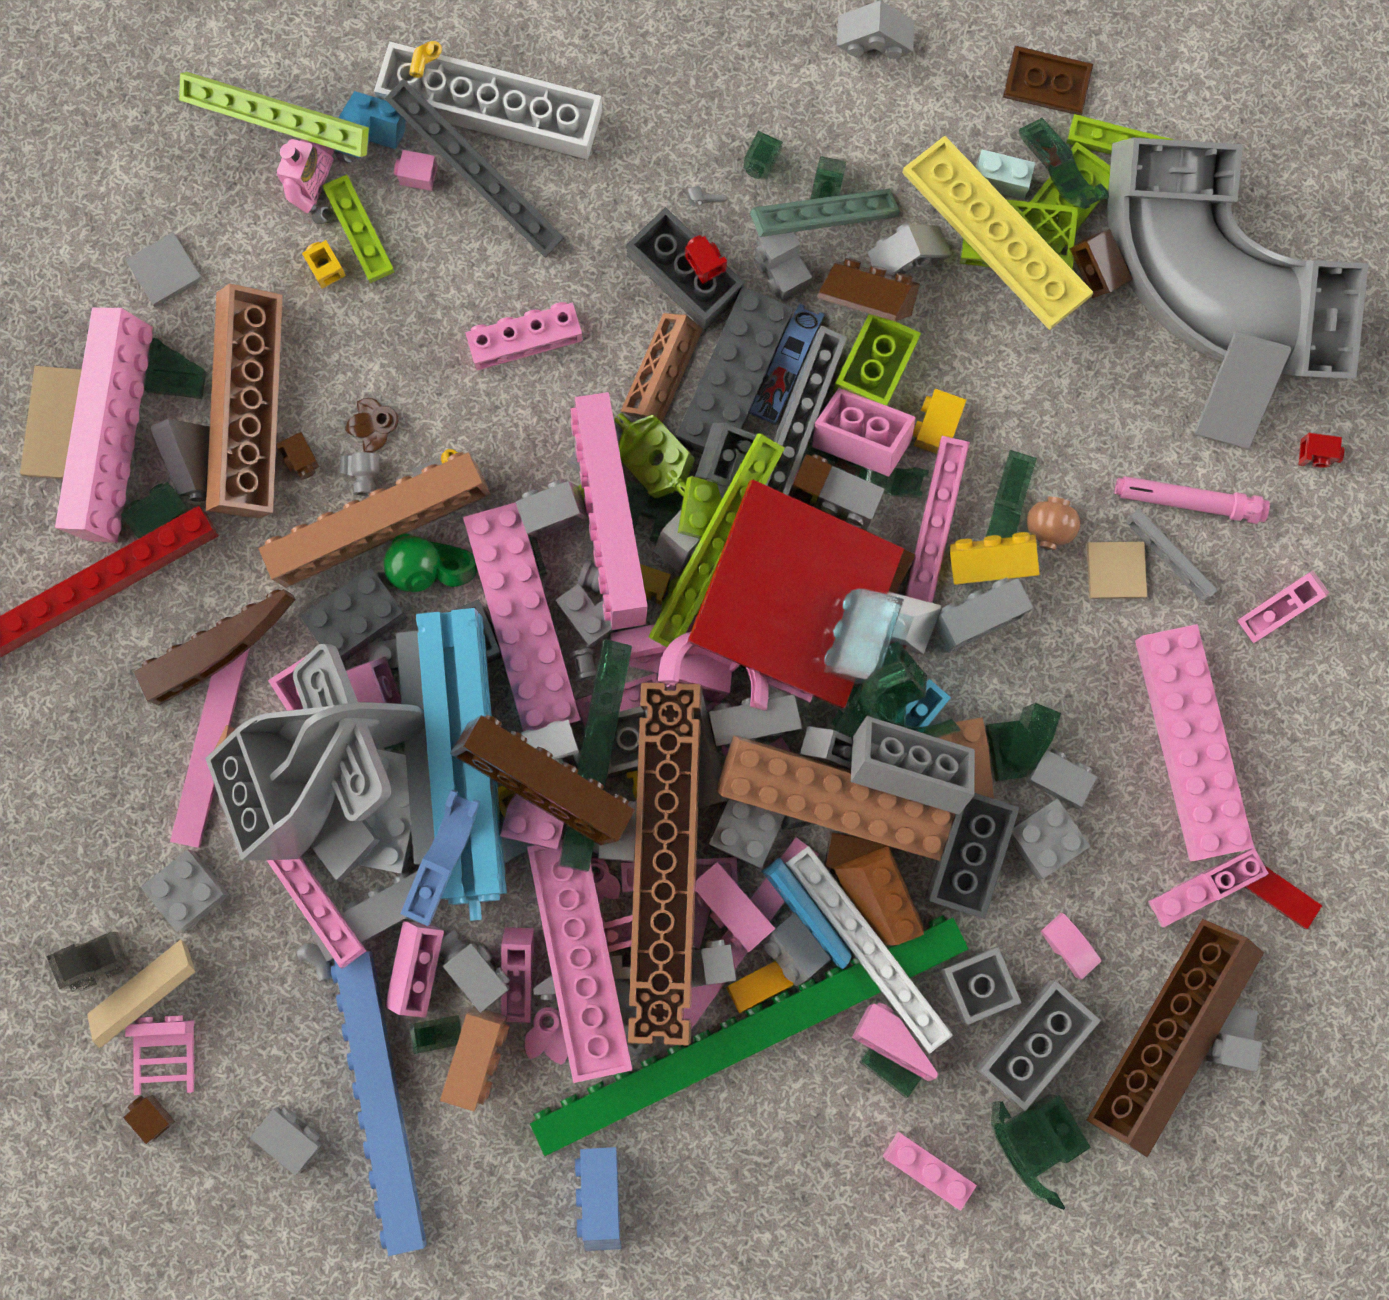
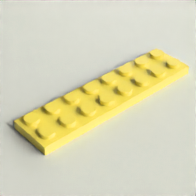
(997, 232)

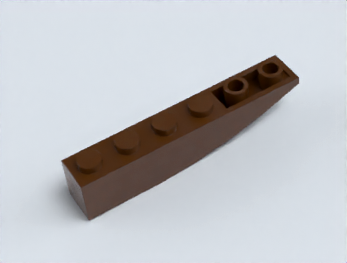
(210, 650)

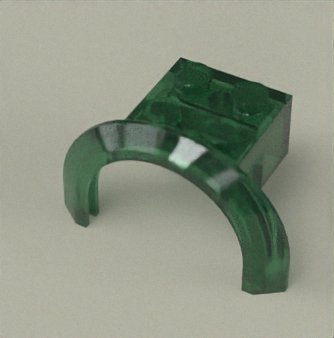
(894, 686)
(1038, 1141)

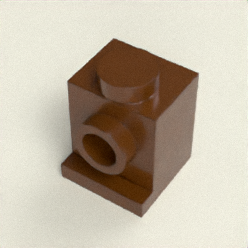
(298, 456)

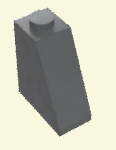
(185, 454)

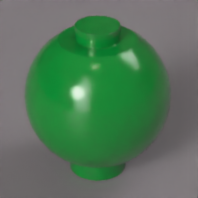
(411, 563)

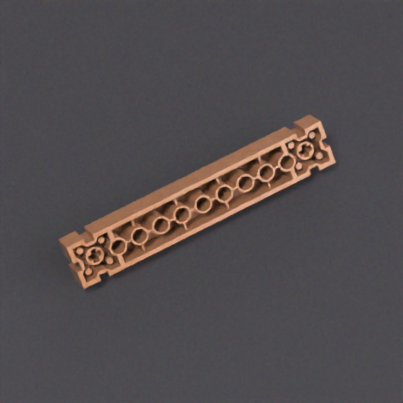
(665, 864)

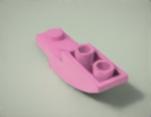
(1208, 887)

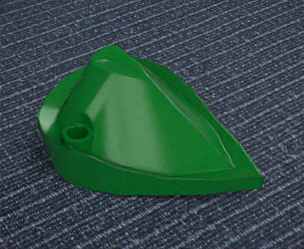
(457, 565)

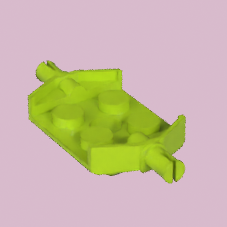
(641, 444)

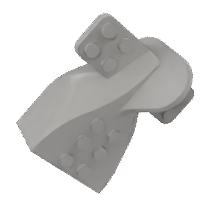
(287, 766)

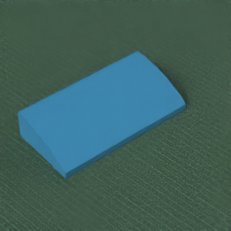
(807, 911)

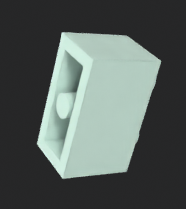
(1006, 173)

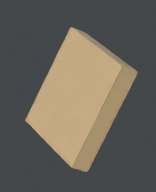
(1116, 570)

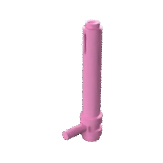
(1234, 505)

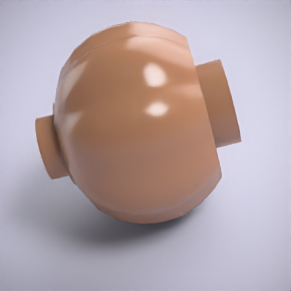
(1053, 522)

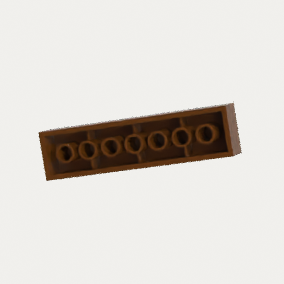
(1175, 1036)

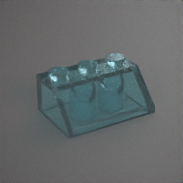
(862, 635)

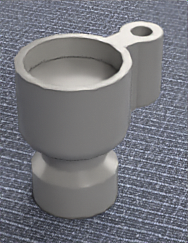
(364, 467)

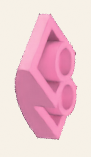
(1071, 945)

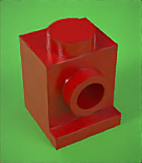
(705, 258)
(1321, 450)

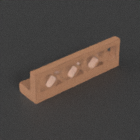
(666, 368)

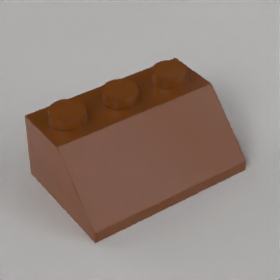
(881, 896)

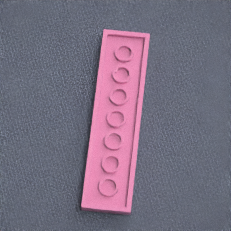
(580, 967)

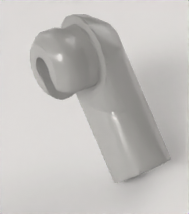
(313, 955)

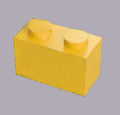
(940, 419)

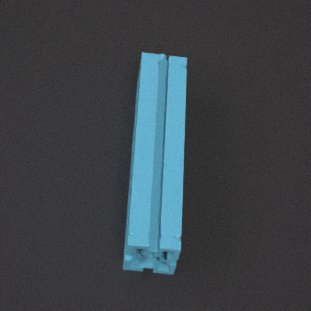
(453, 695)

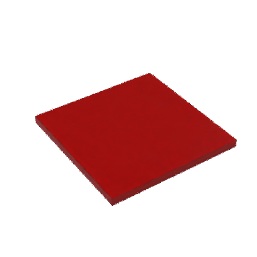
(786, 587)

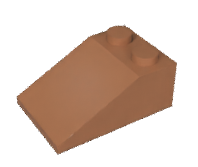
(974, 737)

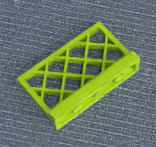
(971, 257)

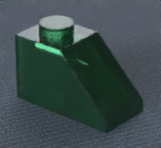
(828, 178)
(1033, 735)

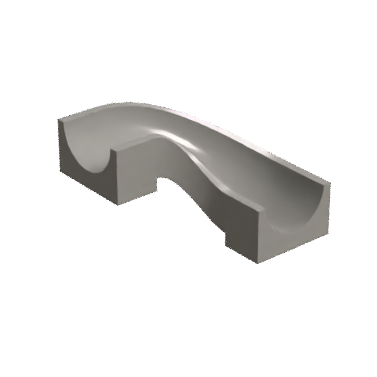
(1213, 280)

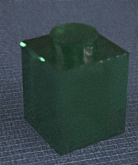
(762, 155)

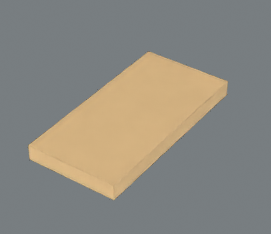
(49, 421)
(140, 993)

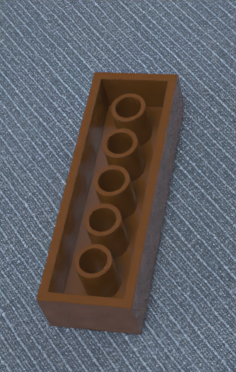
(542, 780)

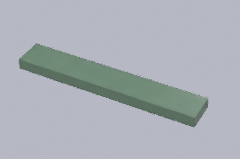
(824, 212)

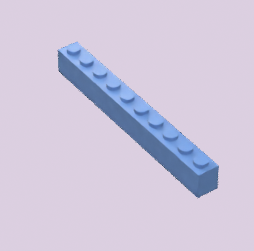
(380, 1106)

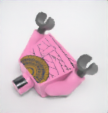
(304, 172)

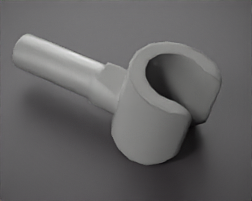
(695, 194)

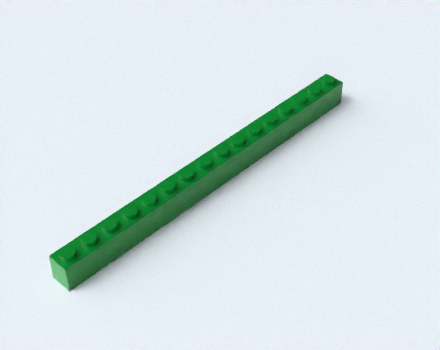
(735, 1040)

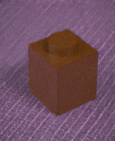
(148, 1118)

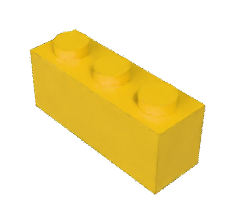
(994, 558)

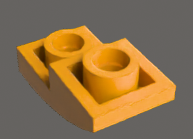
(758, 986)

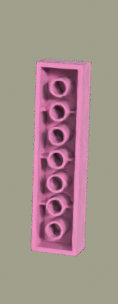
(104, 425)
(608, 511)
(521, 618)
(1194, 743)

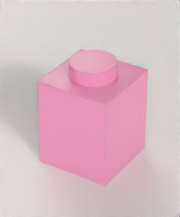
(416, 170)

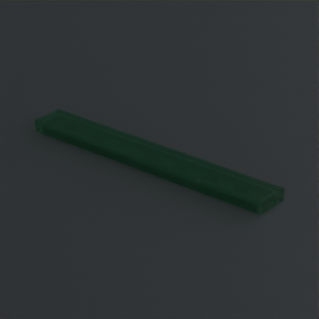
(598, 740)

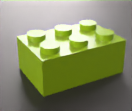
(878, 359)

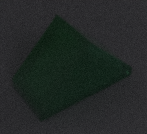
(435, 1034)

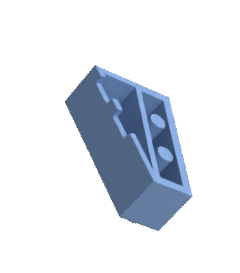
(598, 1199)

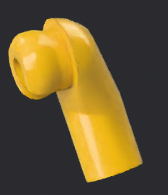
(423, 55)

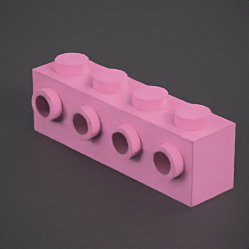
(524, 335)

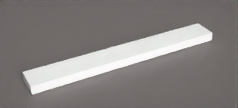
(869, 950)

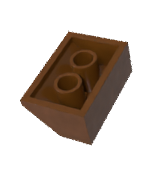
(870, 290)

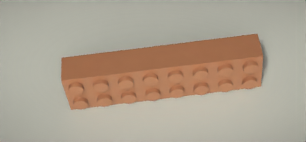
(244, 402)
(374, 520)
(828, 798)

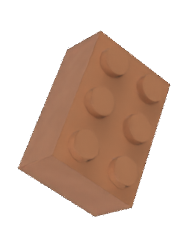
(475, 1059)

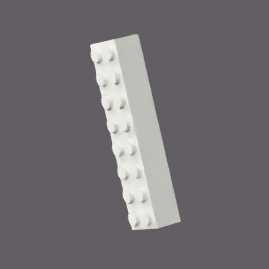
(499, 101)

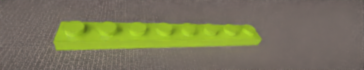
(274, 114)
(699, 571)

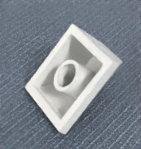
(915, 623)

